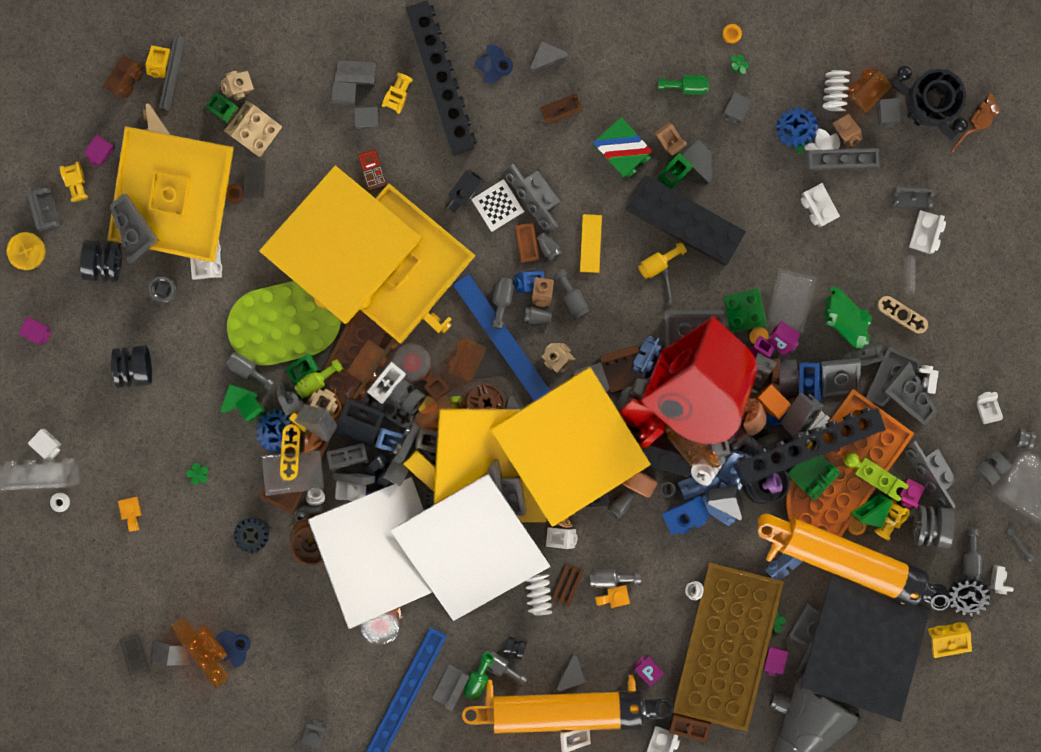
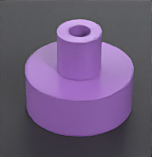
(773, 483)

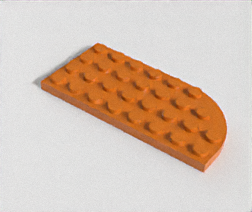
(848, 491)

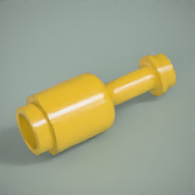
(657, 263)

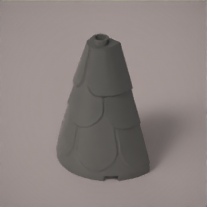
(814, 722)

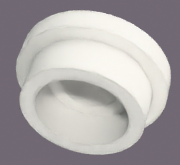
(315, 497)
(66, 502)
(694, 590)

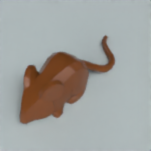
(982, 117)
(311, 440)

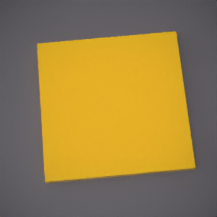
(176, 188)
(340, 244)
(421, 275)
(570, 446)
(467, 451)

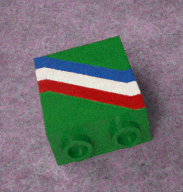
(623, 148)

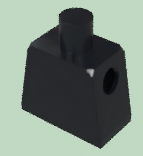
(470, 183)

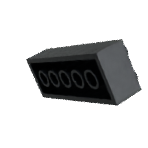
(685, 220)

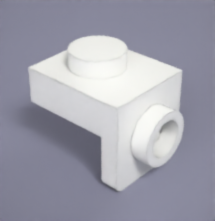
(989, 407)

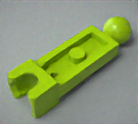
(875, 475)

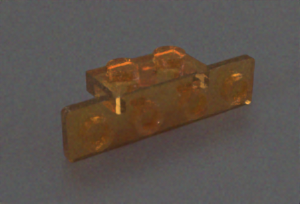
(367, 363)
(693, 451)
(203, 649)

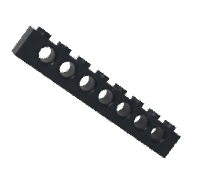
(416, 14)
(872, 425)

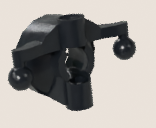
(950, 104)

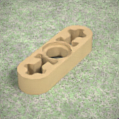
(911, 326)

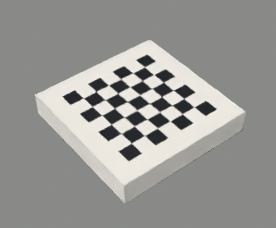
(497, 205)

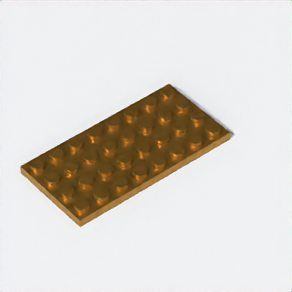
(728, 646)

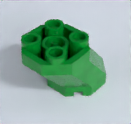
(847, 318)

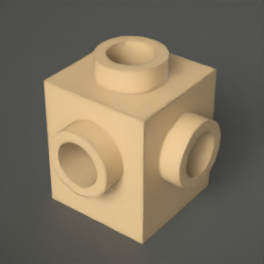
(236, 85)
(558, 357)
(328, 396)

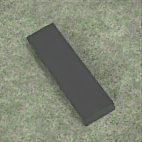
(842, 158)

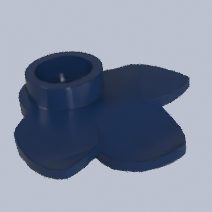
(491, 64)
(232, 649)

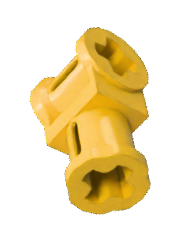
(397, 94)
(74, 178)
(893, 520)

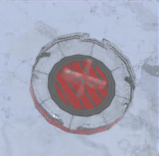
(413, 361)
(381, 628)

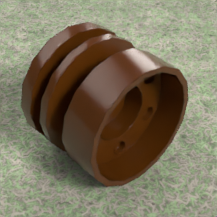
(482, 393)
(303, 550)

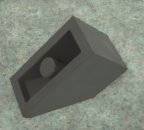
(701, 160)

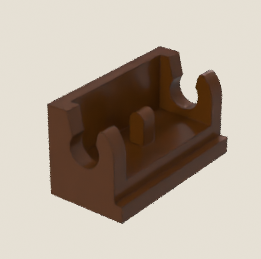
(561, 109)
(689, 727)

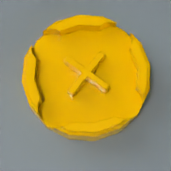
(26, 251)

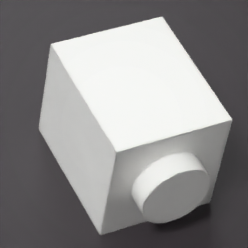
(45, 444)

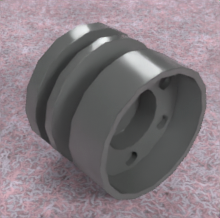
(933, 526)

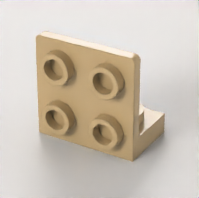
(253, 128)

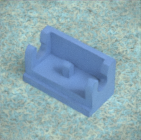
(728, 472)

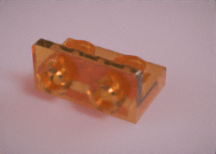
(868, 89)
(467, 359)

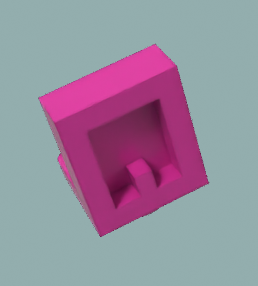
(911, 495)

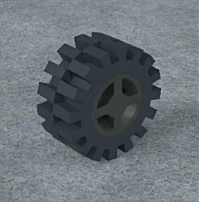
(245, 536)

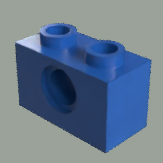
(810, 379)
(693, 508)

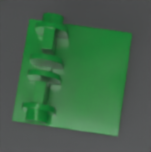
(745, 310)
(814, 476)

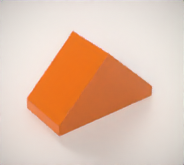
(773, 401)

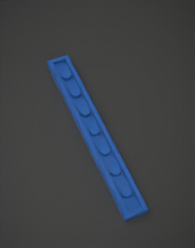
(501, 338)
(407, 691)

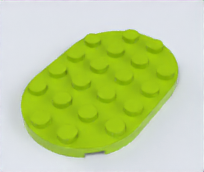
(280, 325)

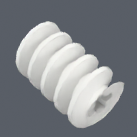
(835, 90)
(704, 473)
(539, 595)

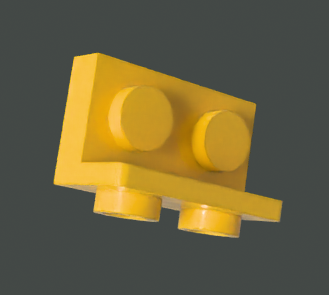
(950, 639)

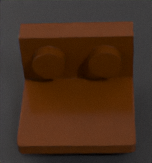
(123, 77)
(619, 367)

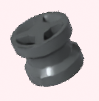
(1025, 438)

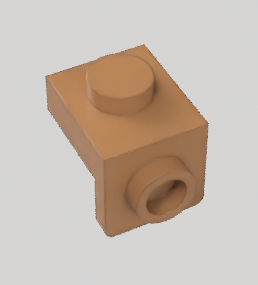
(848, 131)
(670, 139)
(542, 292)

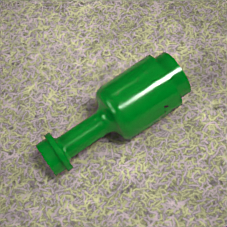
(689, 84)
(478, 678)

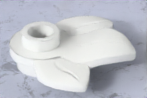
(824, 141)

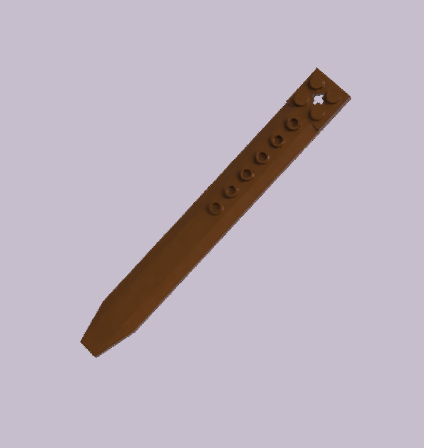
(351, 342)

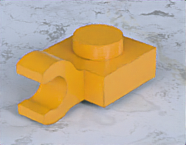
(130, 510)
(616, 597)

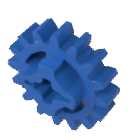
(791, 122)
(269, 434)

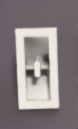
(386, 383)
(574, 739)

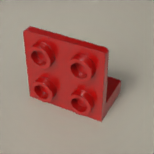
(641, 417)

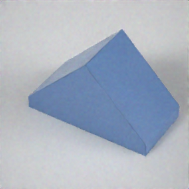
(388, 439)

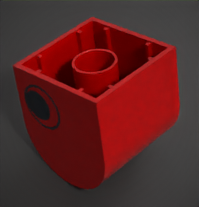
(702, 383)

